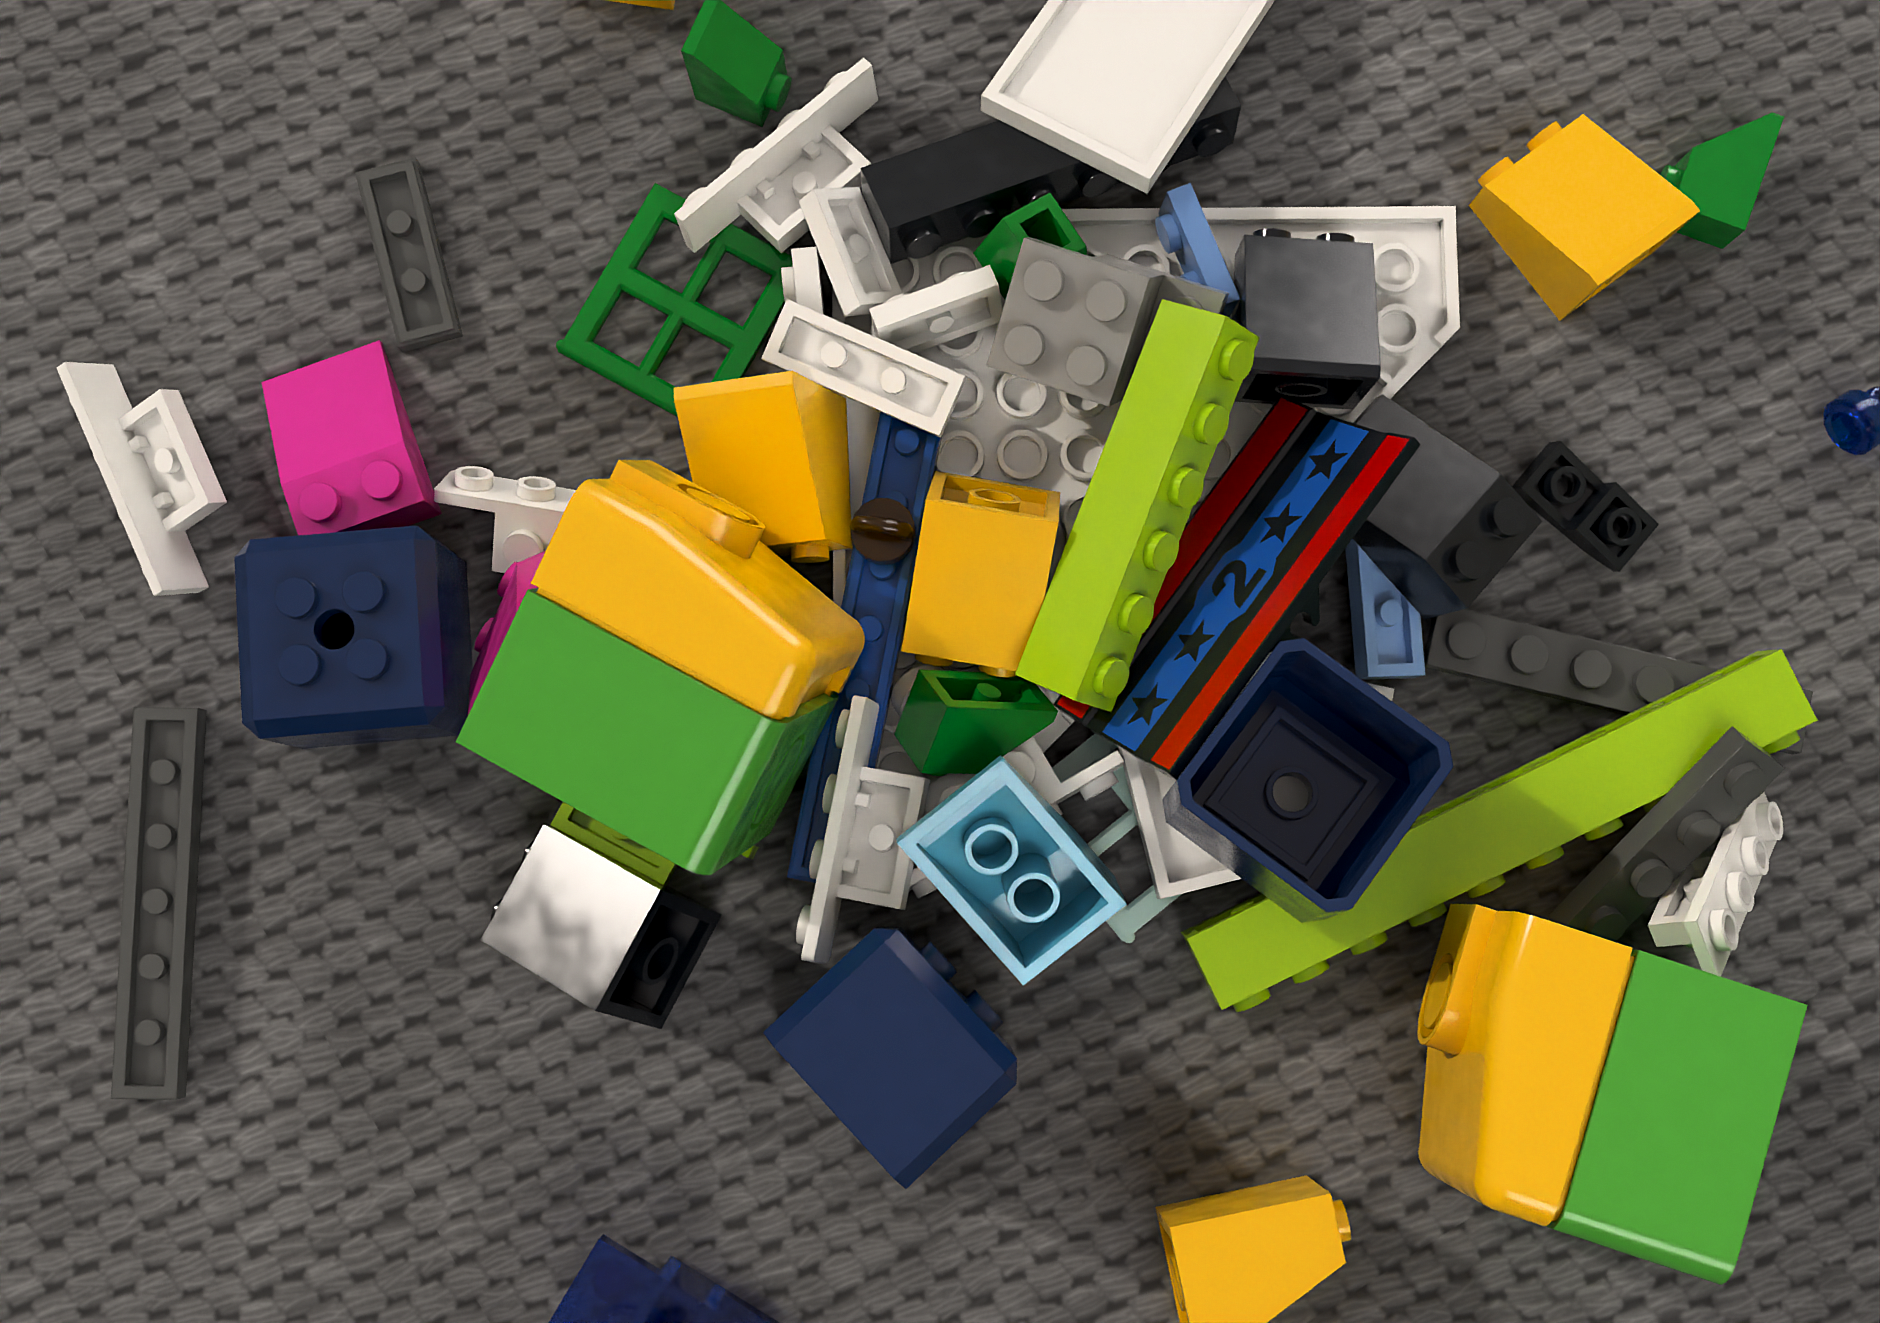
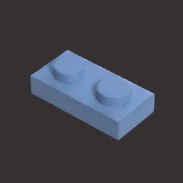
(1187, 233)

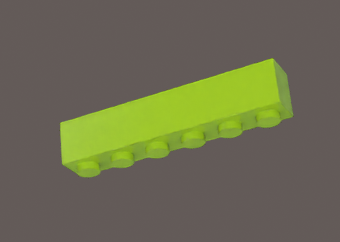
(1138, 504)

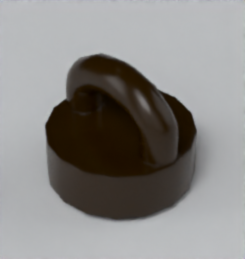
(883, 531)

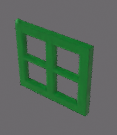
(680, 308)

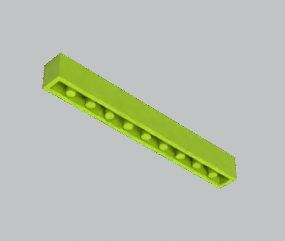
(1508, 824)

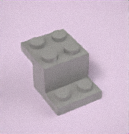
(1084, 318)

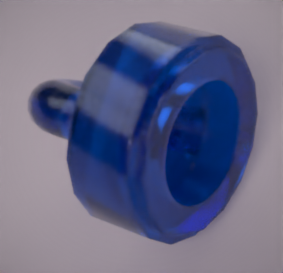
(1854, 420)

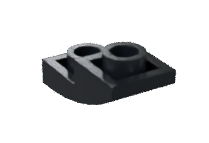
(1583, 508)

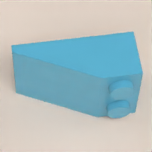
(1013, 869)

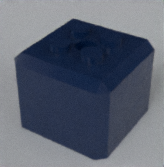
(409, 647)
(1354, 751)
(897, 1050)

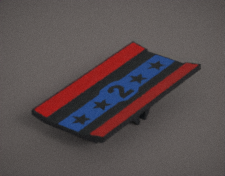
(1244, 575)

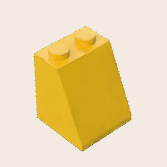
(1578, 212)
(775, 452)
(980, 572)
(1251, 1249)

